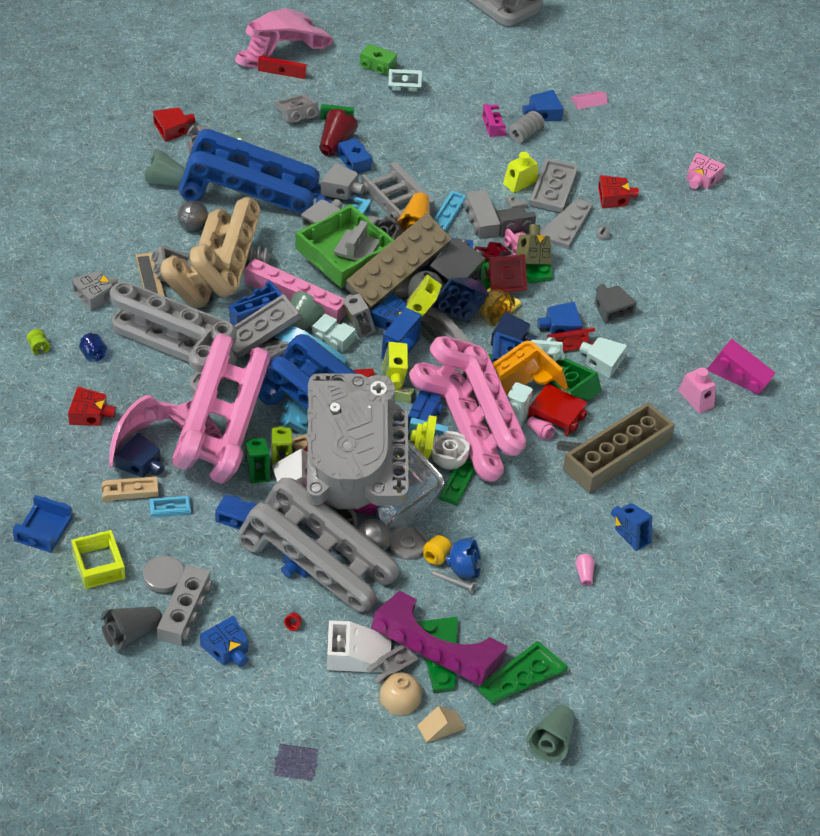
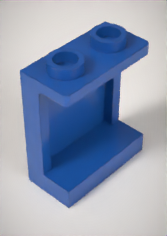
(43, 524)

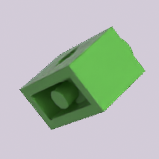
(378, 59)

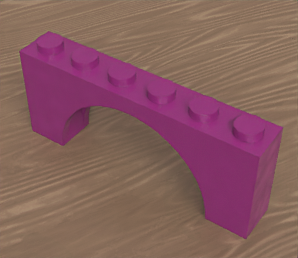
(471, 661)

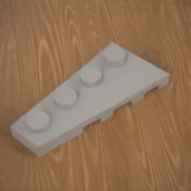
(567, 224)

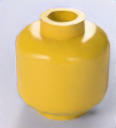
(437, 550)

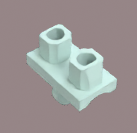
(551, 348)

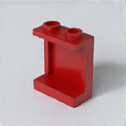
(559, 408)

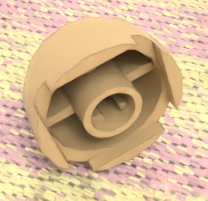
(400, 694)

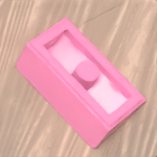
(589, 99)

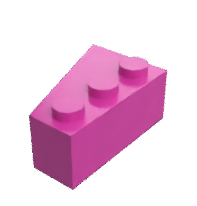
(741, 367)

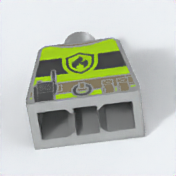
(356, 307)

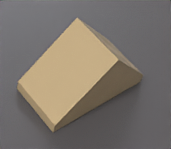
(440, 724)

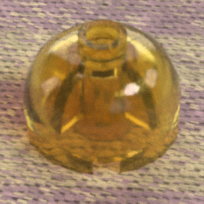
(496, 305)

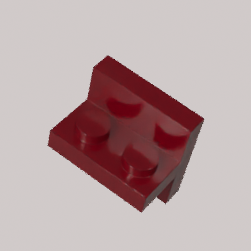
(507, 273)

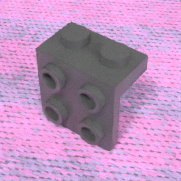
(515, 219)

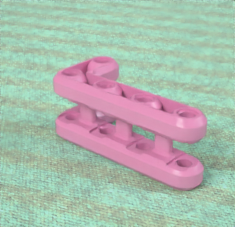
(463, 407)
(238, 414)

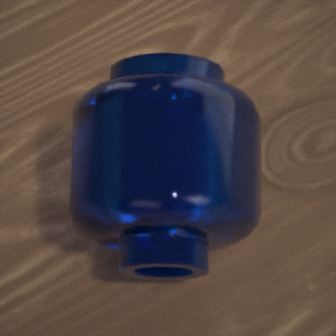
(92, 347)

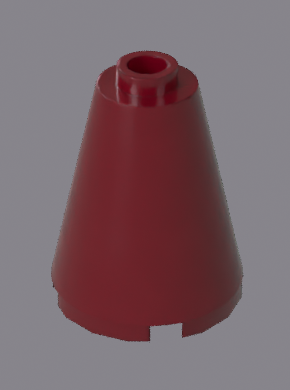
(337, 129)

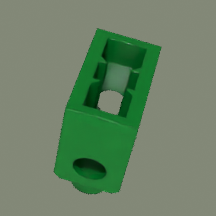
(257, 452)

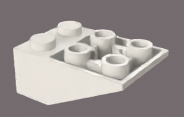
(354, 647)

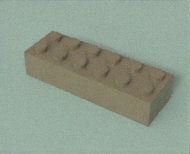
(399, 261)
(618, 447)

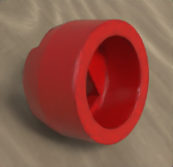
(287, 621)

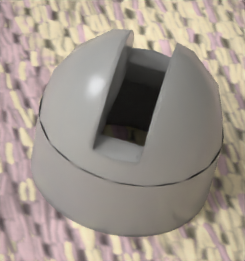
(606, 233)

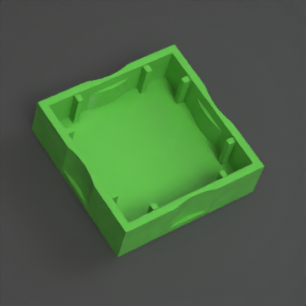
(321, 238)

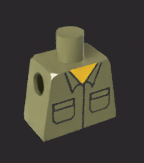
(535, 246)

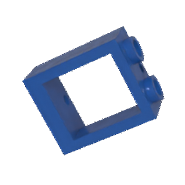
(403, 330)

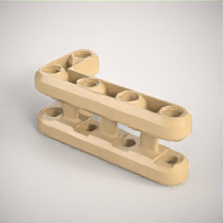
(218, 257)

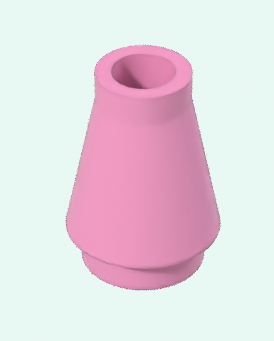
(542, 428)
(585, 567)

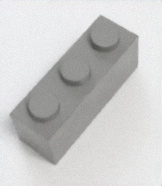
(482, 214)

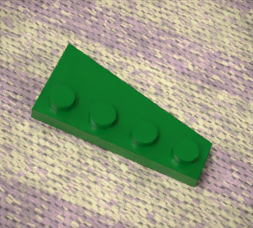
(445, 629)

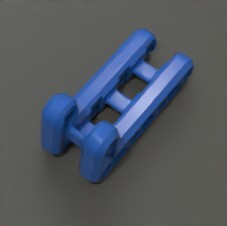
(247, 170)
(296, 366)

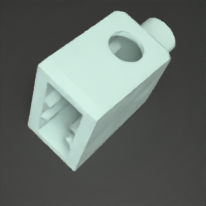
(604, 355)

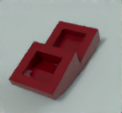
(493, 249)

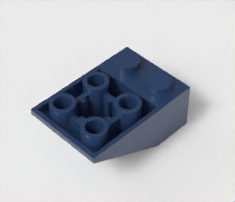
(461, 298)

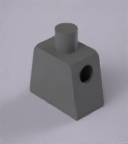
(613, 303)

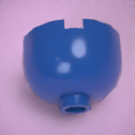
(463, 556)

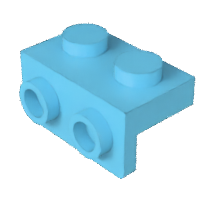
(294, 416)

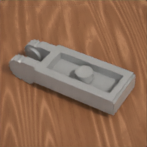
(393, 662)

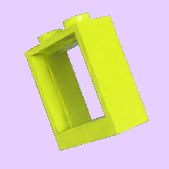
(102, 574)

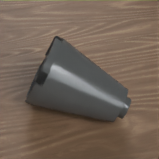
(128, 625)

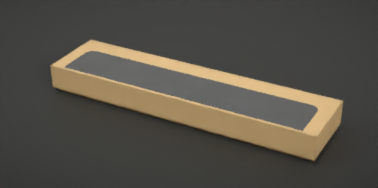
(148, 278)

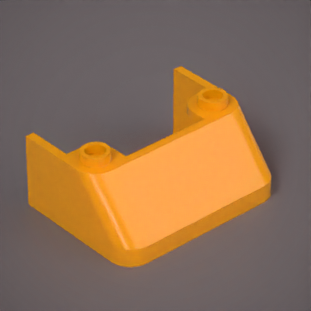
(525, 364)

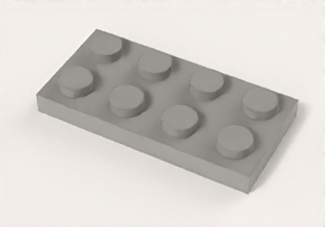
(553, 185)
(264, 324)

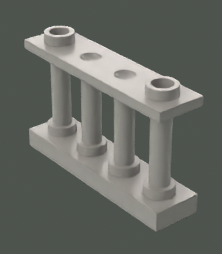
(404, 183)

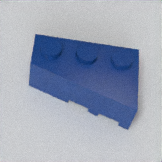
(248, 305)

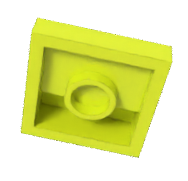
(423, 436)

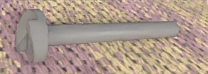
(471, 587)

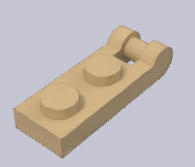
(129, 488)

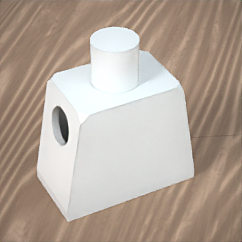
(293, 467)

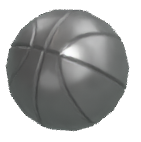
(192, 215)
(376, 532)

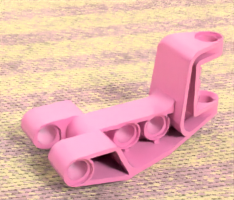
(280, 26)

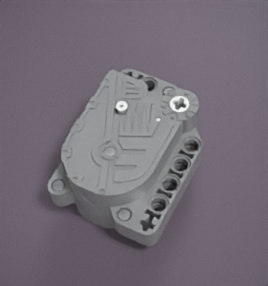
(351, 438)

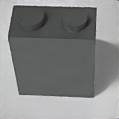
(457, 261)

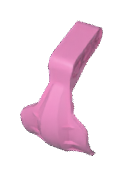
(148, 410)

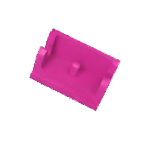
(493, 121)

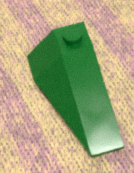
(580, 380)

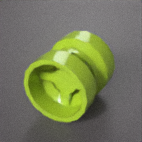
(38, 341)

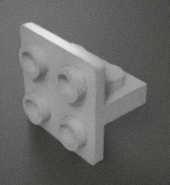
(356, 243)

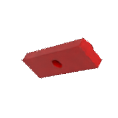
(282, 67)

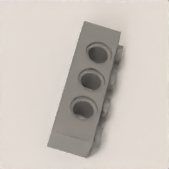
(184, 605)

